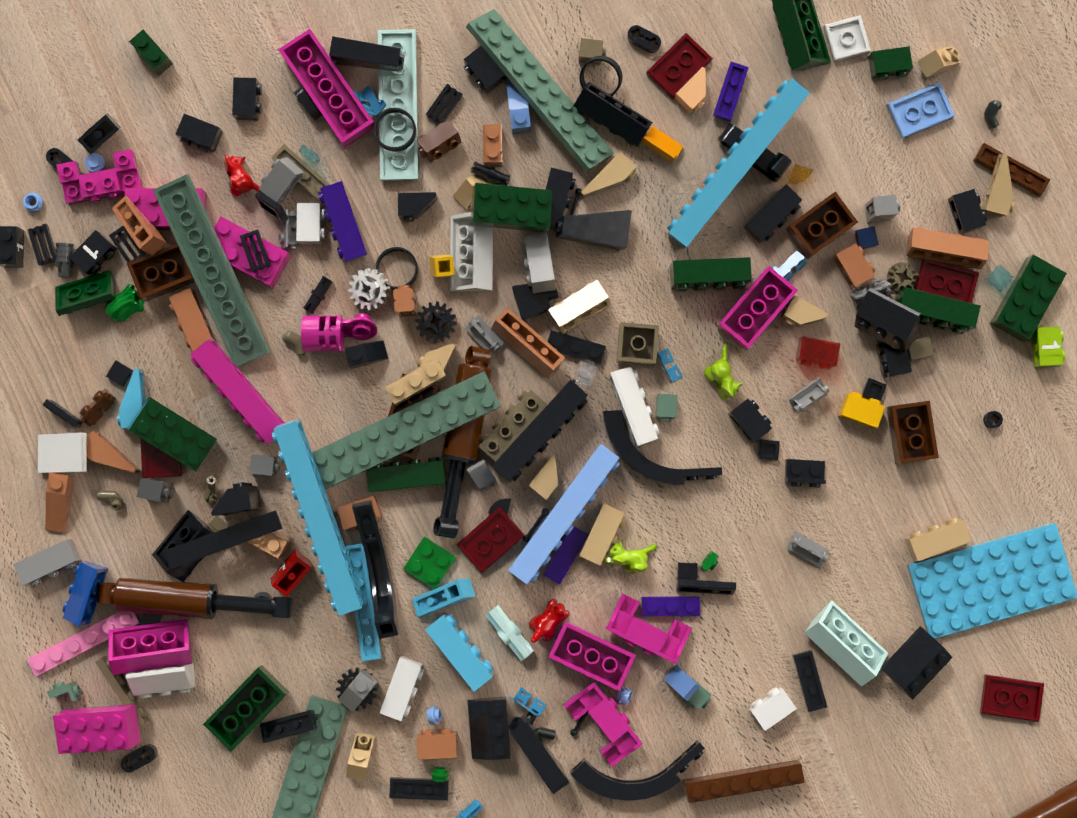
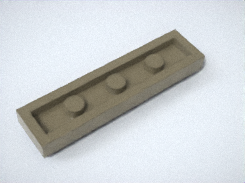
(310, 179)
(119, 686)

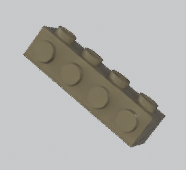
(515, 422)

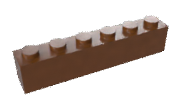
(743, 781)

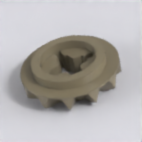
(894, 279)

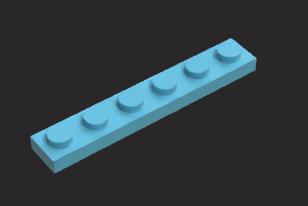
(365, 616)

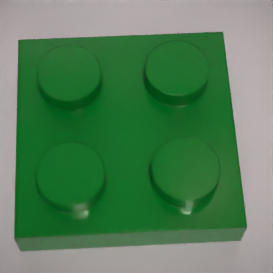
(429, 562)

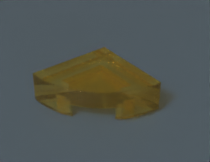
(799, 174)

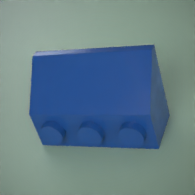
(84, 593)

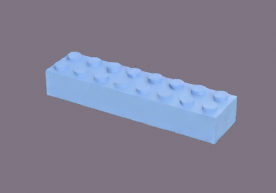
(564, 513)

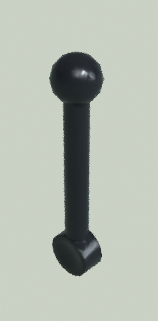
(578, 192)
(545, 511)
(574, 732)

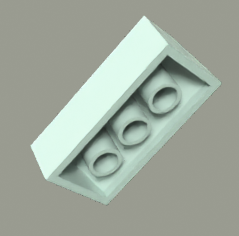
(847, 643)

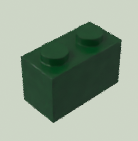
(151, 52)
(890, 63)

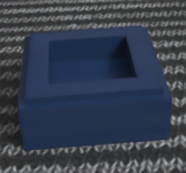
(867, 237)

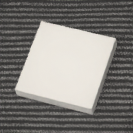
(847, 38)

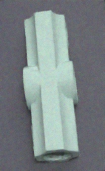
(509, 632)

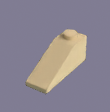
(613, 175)
(999, 192)

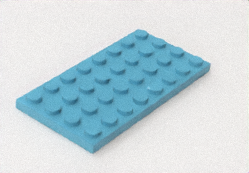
(992, 581)

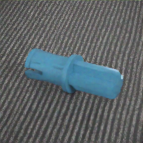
(471, 810)

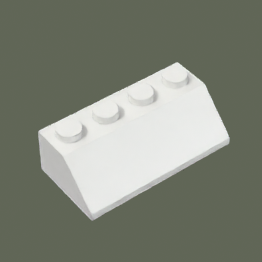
(471, 255)
(633, 407)

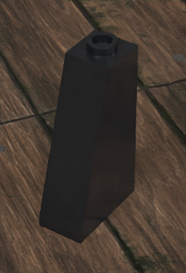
(365, 54)
(596, 229)
(538, 754)

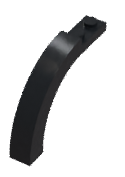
(633, 458)
(379, 569)
(635, 789)

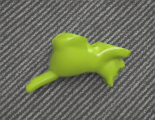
(721, 374)
(633, 560)

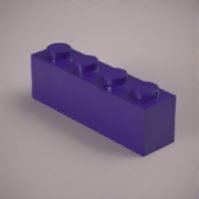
(343, 221)

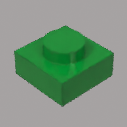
(709, 562)

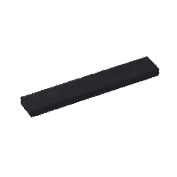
(223, 539)

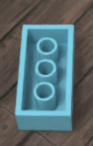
(459, 651)

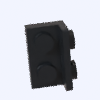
(805, 472)

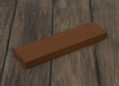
(1019, 173)

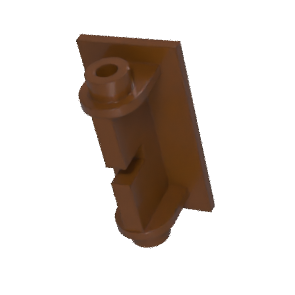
(91, 412)

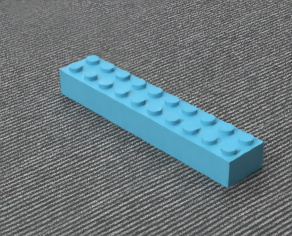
(740, 159)
(318, 516)

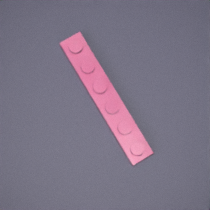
(80, 642)

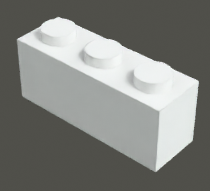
(402, 688)

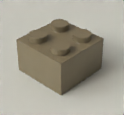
(637, 344)

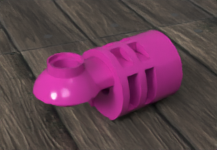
(328, 332)

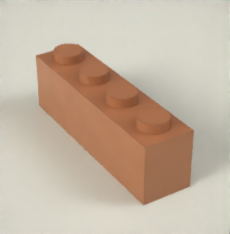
(947, 248)
(190, 318)
(527, 342)

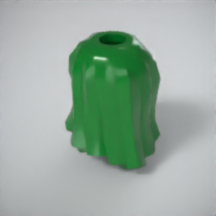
(124, 304)

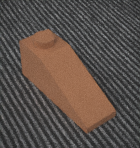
(138, 226)
(104, 452)
(58, 501)

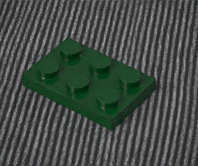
(84, 293)

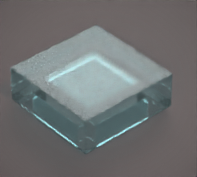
(310, 155)
(999, 278)

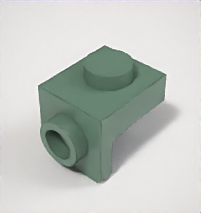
(60, 688)

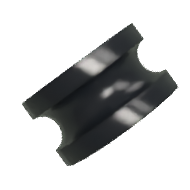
(987, 416)

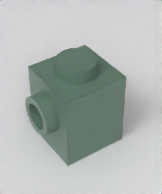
(699, 699)

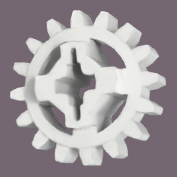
(372, 295)

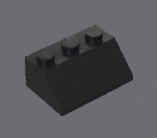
(887, 320)
(238, 499)
(187, 529)
(916, 663)
(489, 728)

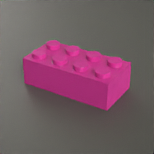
(148, 204)
(229, 237)
(757, 308)
(592, 655)
(97, 729)

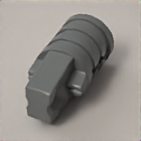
(62, 260)

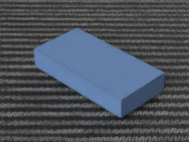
(681, 682)

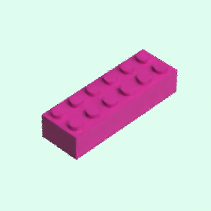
(327, 88)
(237, 389)

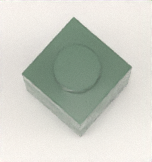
(666, 407)

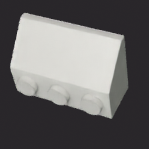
(162, 680)

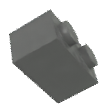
(155, 490)

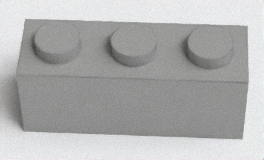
(538, 262)
(47, 563)

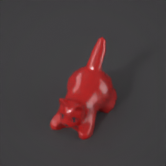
(240, 181)
(546, 623)

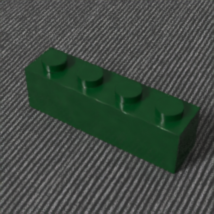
(406, 476)

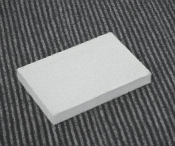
(62, 453)

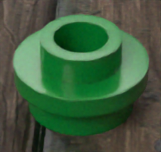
(439, 774)

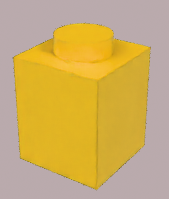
(441, 265)

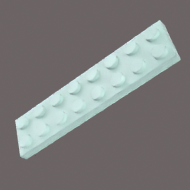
(399, 91)

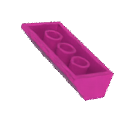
(149, 647)

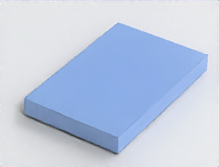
(920, 110)

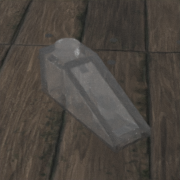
(585, 374)

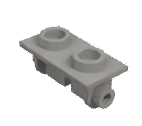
(286, 237)
(881, 286)
(484, 335)
(802, 399)
(808, 549)

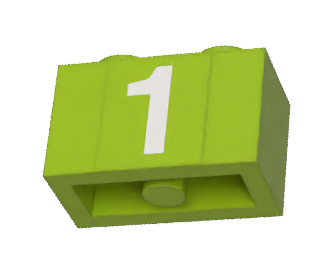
(1048, 347)

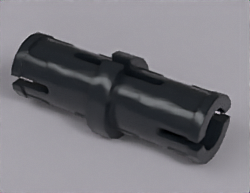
(490, 173)
(317, 294)

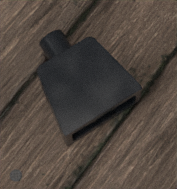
(532, 304)

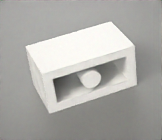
(310, 223)
(772, 708)

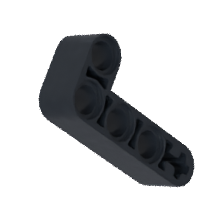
(768, 163)

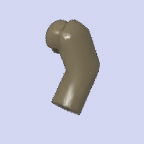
(294, 339)
(209, 495)
(113, 497)

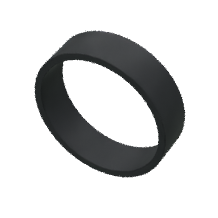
(613, 63)
(394, 110)
(398, 249)

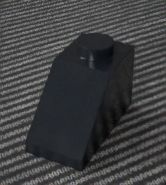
(414, 205)
(366, 354)

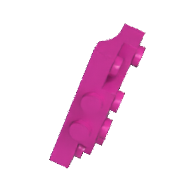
(99, 184)
(652, 639)
(613, 724)

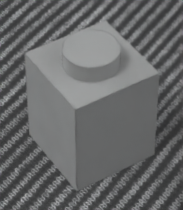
(264, 465)

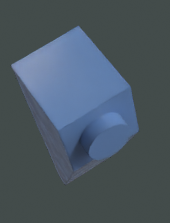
(518, 110)

